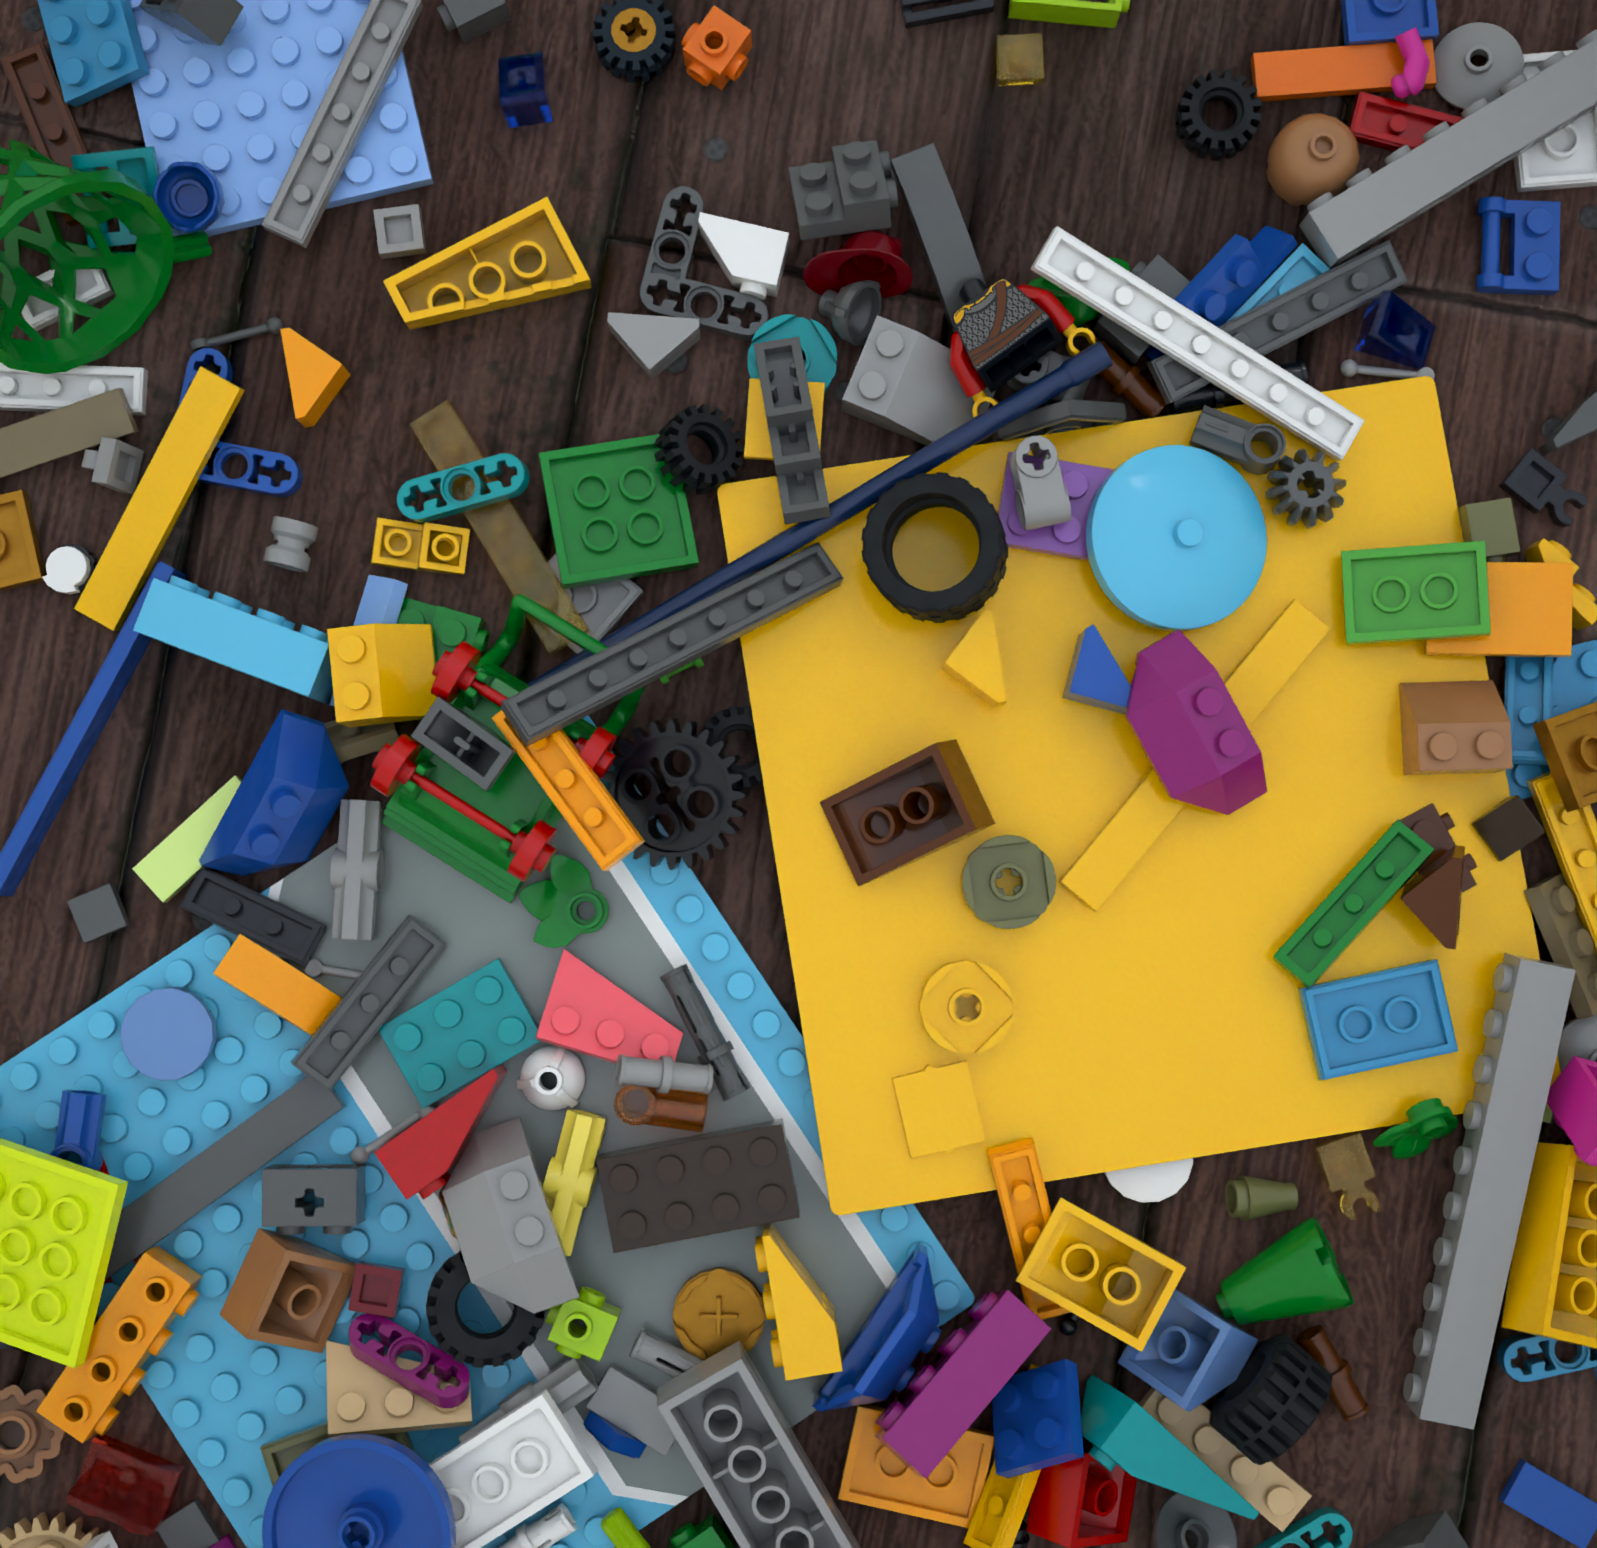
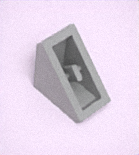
(654, 339)

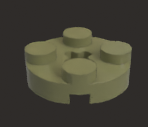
(1023, 860)

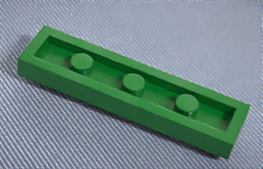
(1353, 904)

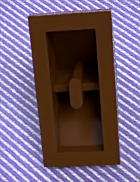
(1437, 896)

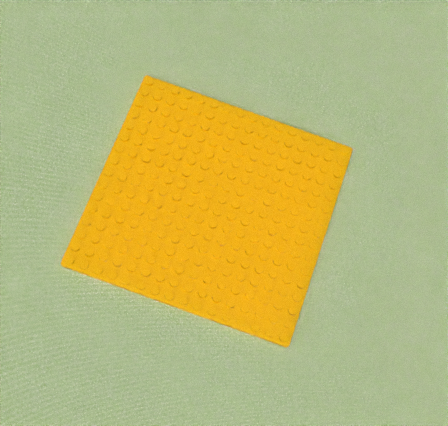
(1163, 1011)

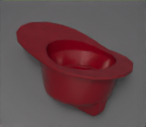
(861, 258)

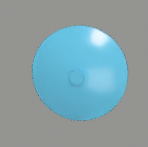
(1176, 538)

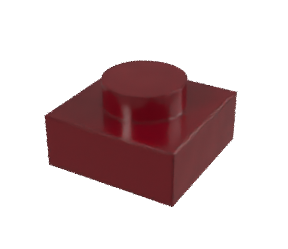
(376, 1289)

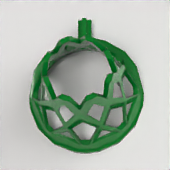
(136, 276)

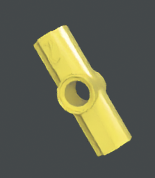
(572, 1172)

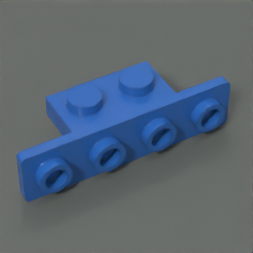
(1233, 276)

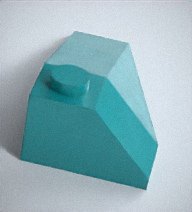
(1146, 1450)

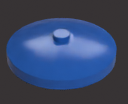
(358, 1496)

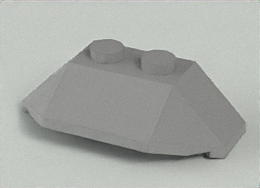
(507, 1221)

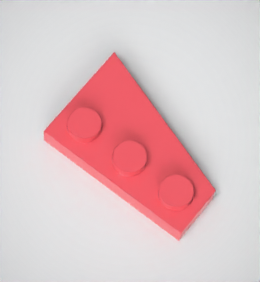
(601, 1019)

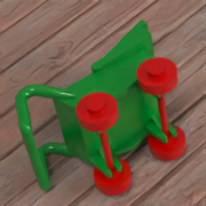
(503, 831)

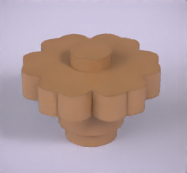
(25, 1434)

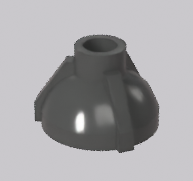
(852, 310)

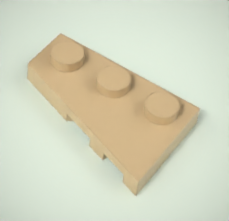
(374, 1404)

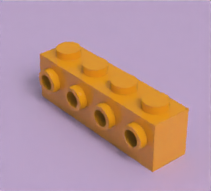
(121, 1343)

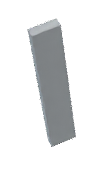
(341, 119)

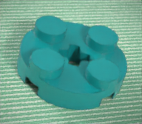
(815, 343)

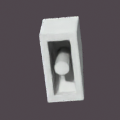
(747, 253)

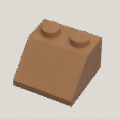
(1454, 728)
(288, 1292)

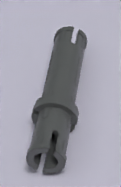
(705, 1032)

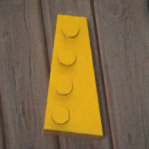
(494, 269)

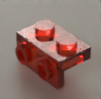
(125, 1485)

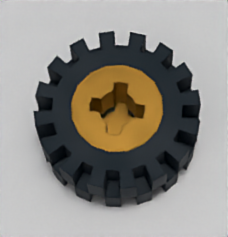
(634, 53)

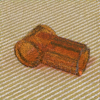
(672, 1110)

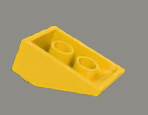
(1101, 1274)

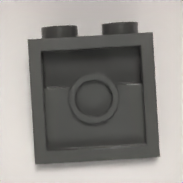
(844, 192)

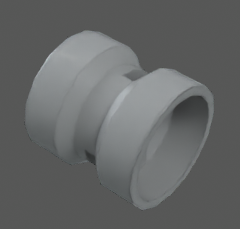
(291, 541)

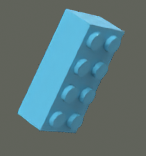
(229, 635)

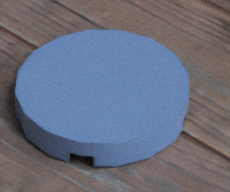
(168, 1033)

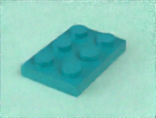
(460, 1033)

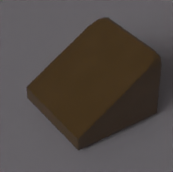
(1508, 827)

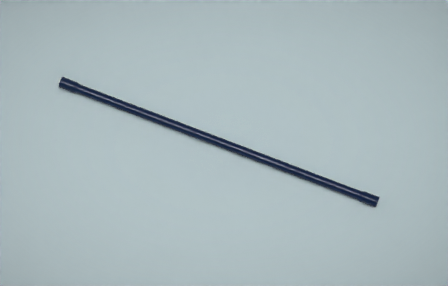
(1070, 374)

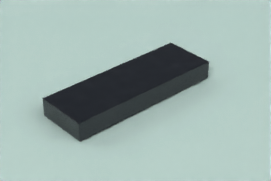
(253, 916)

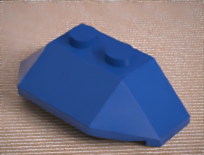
(281, 801)
(887, 1340)

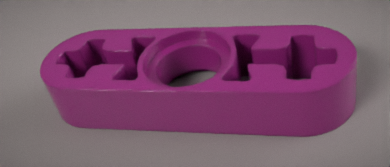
(444, 1366)

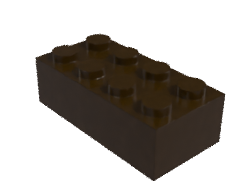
(698, 1185)

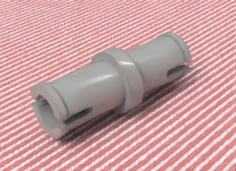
(663, 1074)

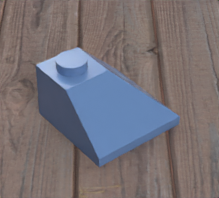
(1190, 1353)

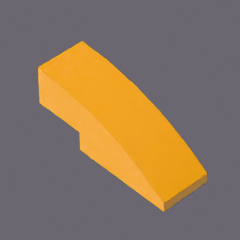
(276, 985)

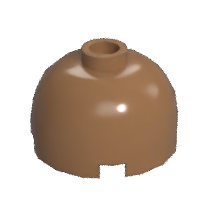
(1312, 158)

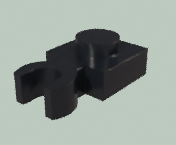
(1537, 484)

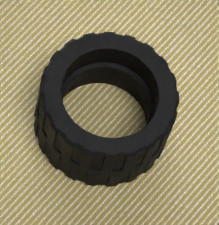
(902, 503)

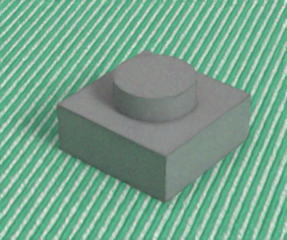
(400, 231)

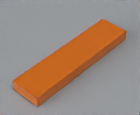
(1331, 71)

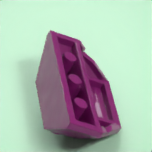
(1193, 728)

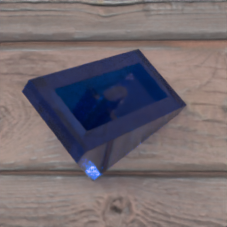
(524, 90)
(1395, 331)

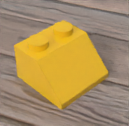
(381, 672)

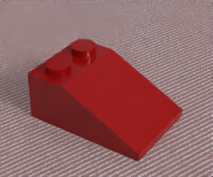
(432, 1146)

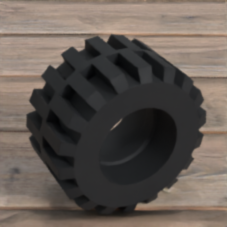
(463, 1342)
(1271, 1400)

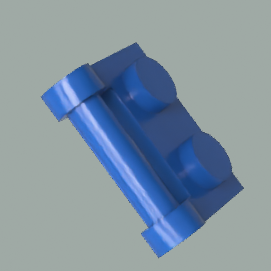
(1532, 246)

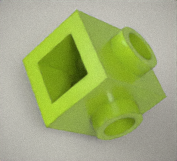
(580, 1340)

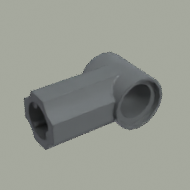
(1231, 439)

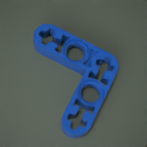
(271, 460)

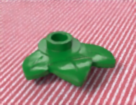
(558, 902)
(1425, 1122)

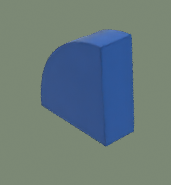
(613, 1437)

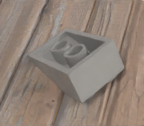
(907, 385)

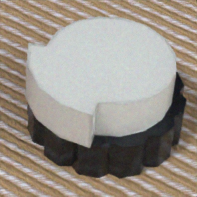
(69, 569)

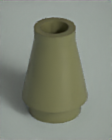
(1257, 1197)

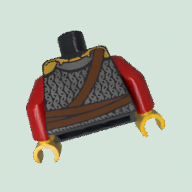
(1004, 333)

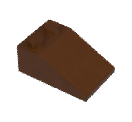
(907, 811)

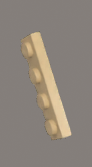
(1263, 1486)

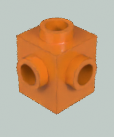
(716, 49)

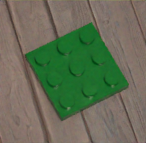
(615, 513)

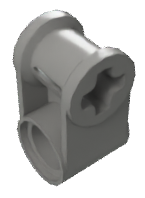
(1039, 493)

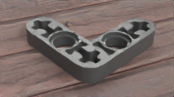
(676, 275)

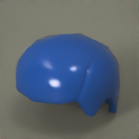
(189, 196)

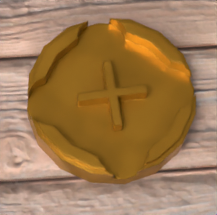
(717, 1311)

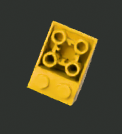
(805, 1317)

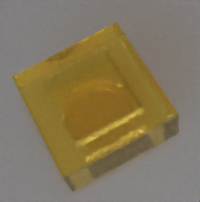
(1019, 59)

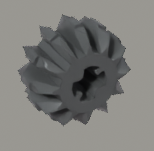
(1314, 476)

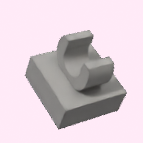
(114, 465)

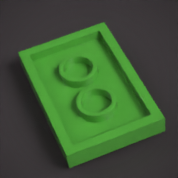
(1415, 593)

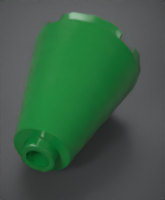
(1286, 1279)

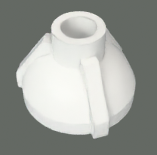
(569, 1075)

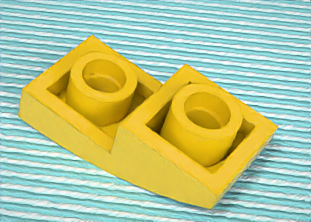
(420, 546)
(1583, 608)

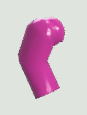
(1415, 67)

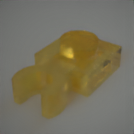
(1346, 1167)

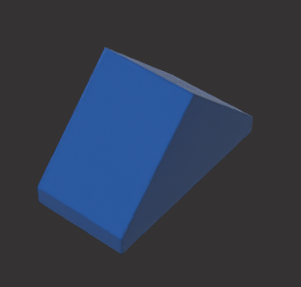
(1095, 675)

